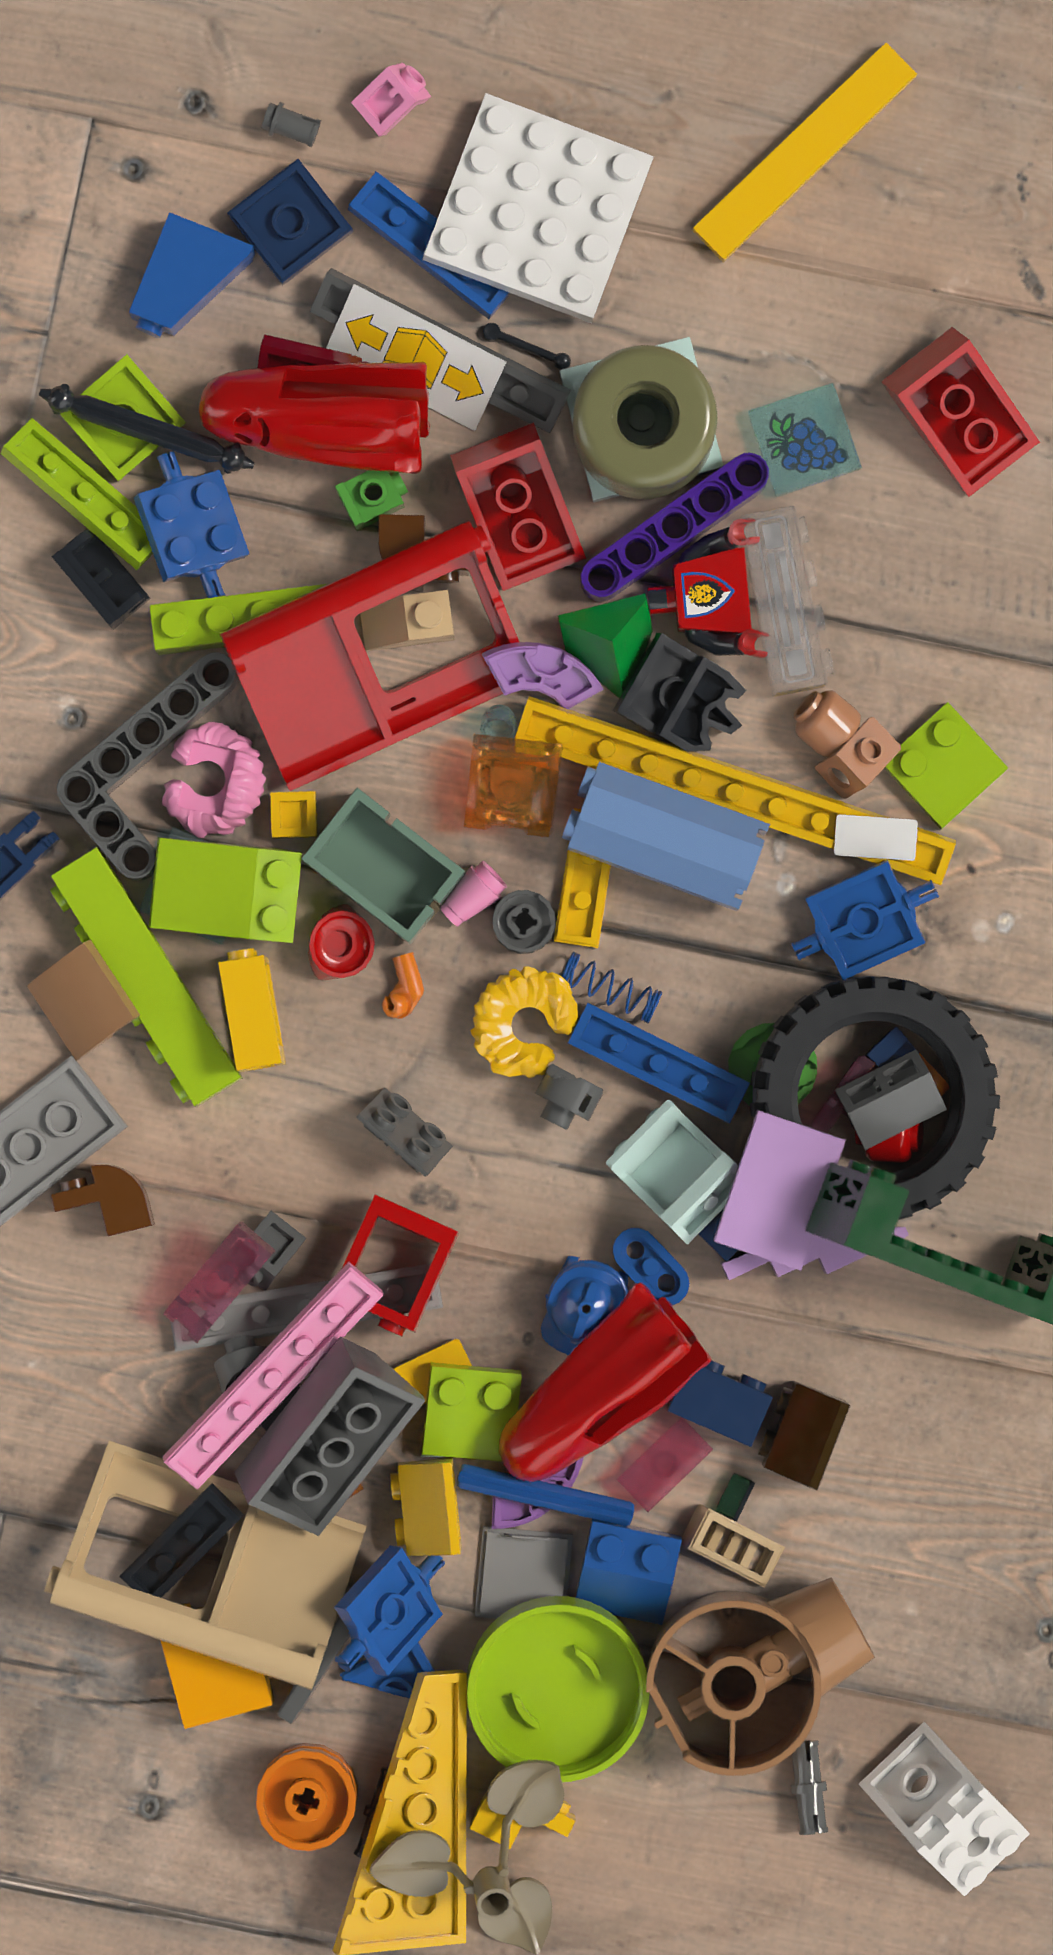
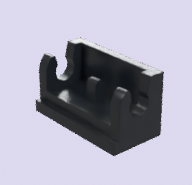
(101, 578)

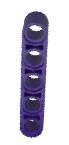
(684, 507)

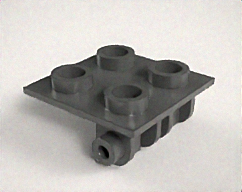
(394, 1122)

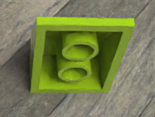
(225, 889)

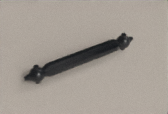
(146, 428)

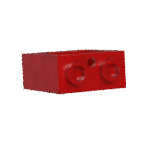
(417, 1224)

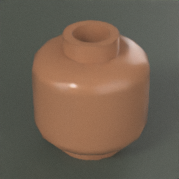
(826, 721)

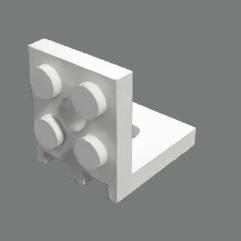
(945, 1812)

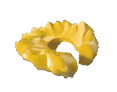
(500, 1003)

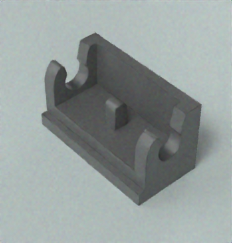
(891, 1099)

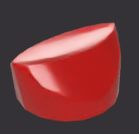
(340, 944)

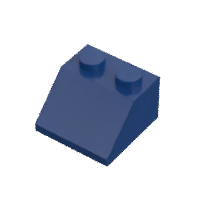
(629, 1570)

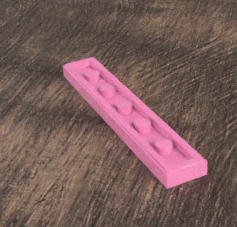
(272, 1375)

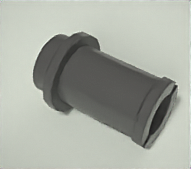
(290, 124)

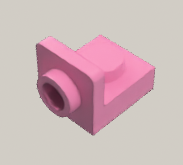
(391, 97)

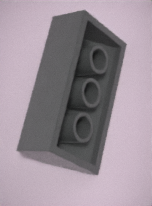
(328, 1437)

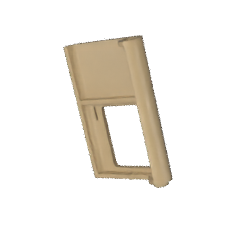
(268, 1598)

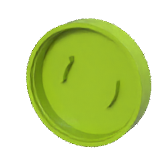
(557, 1686)

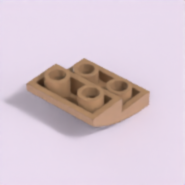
(83, 1000)

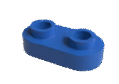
(651, 1265)

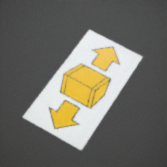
(458, 372)

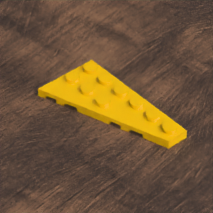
(419, 1793)

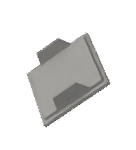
(520, 1568)

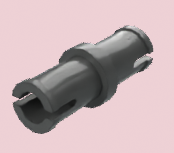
(809, 1789)

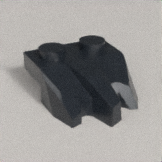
(679, 696)

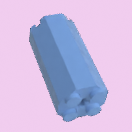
(665, 835)

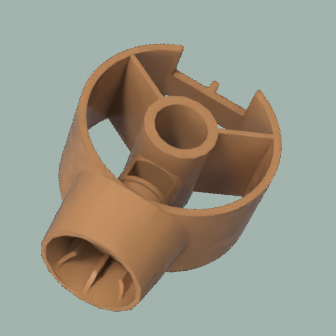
(817, 1635)

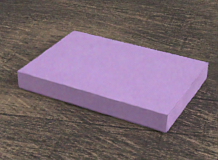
(777, 1189)

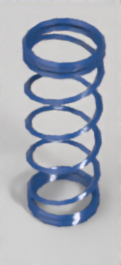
(652, 1001)

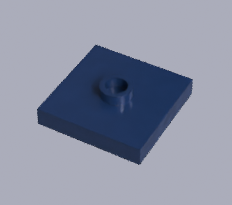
(290, 222)

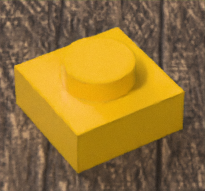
(293, 814)

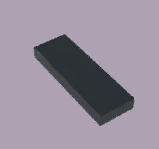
(183, 1543)

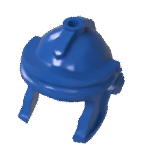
(575, 1286)

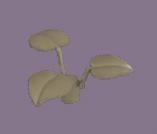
(507, 1912)

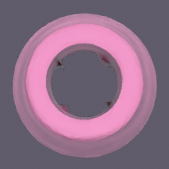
(473, 893)

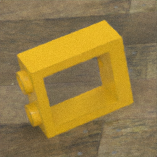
(251, 1011)

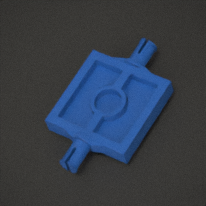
(191, 525)
(865, 919)
(388, 1610)

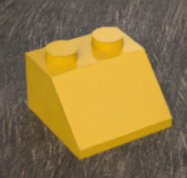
(428, 1507)

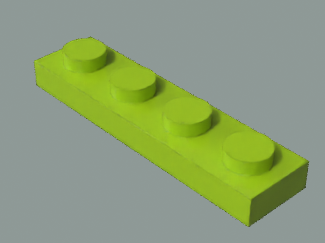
(79, 491)

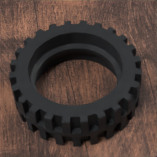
(934, 1020)

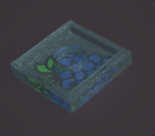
(804, 440)

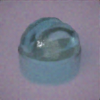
(499, 722)

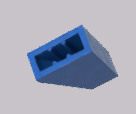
(185, 274)

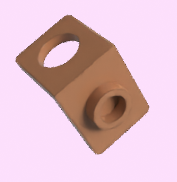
(860, 758)

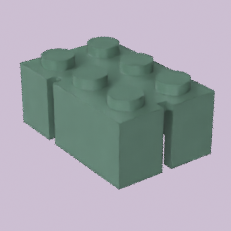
(383, 866)

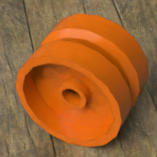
(301, 1823)

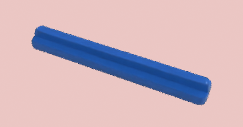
(545, 1495)

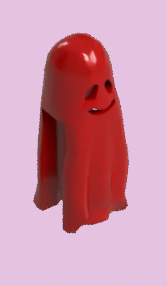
(325, 413)
(603, 1386)

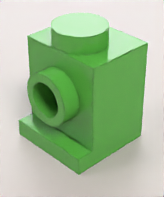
(364, 511)

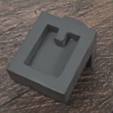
(281, 1238)

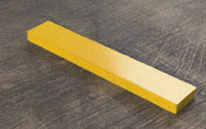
(804, 152)

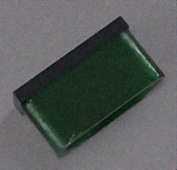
(735, 1496)

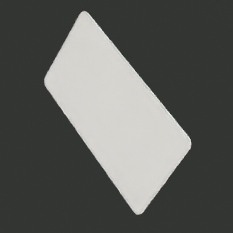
(875, 837)

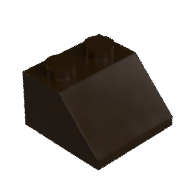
(803, 1434)

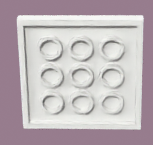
(538, 208)

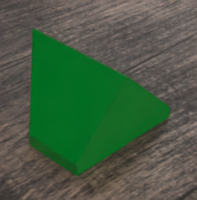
(609, 639)

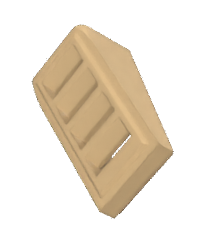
(698, 1528)

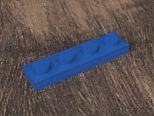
(409, 230)
(659, 1063)

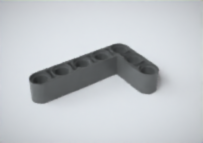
(136, 756)

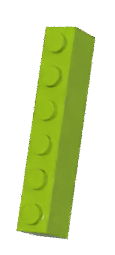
(147, 976)

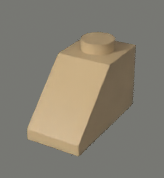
(408, 621)

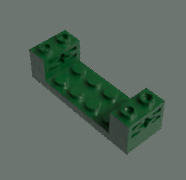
(861, 1211)

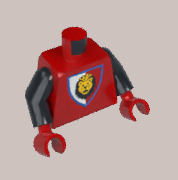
(712, 594)

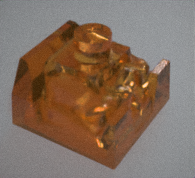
(513, 784)

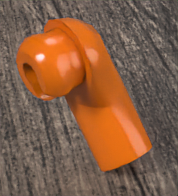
(407, 990)

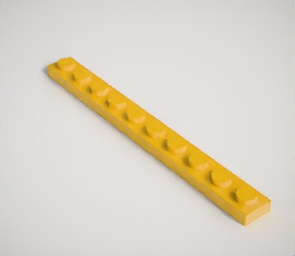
(718, 782)

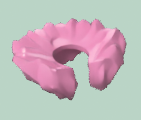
(242, 781)

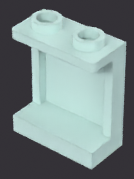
(675, 1170)

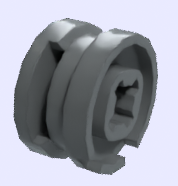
(524, 921)

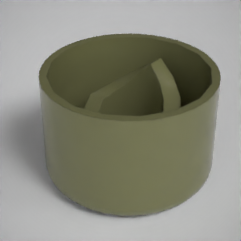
(634, 468)

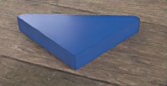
(399, 1681)

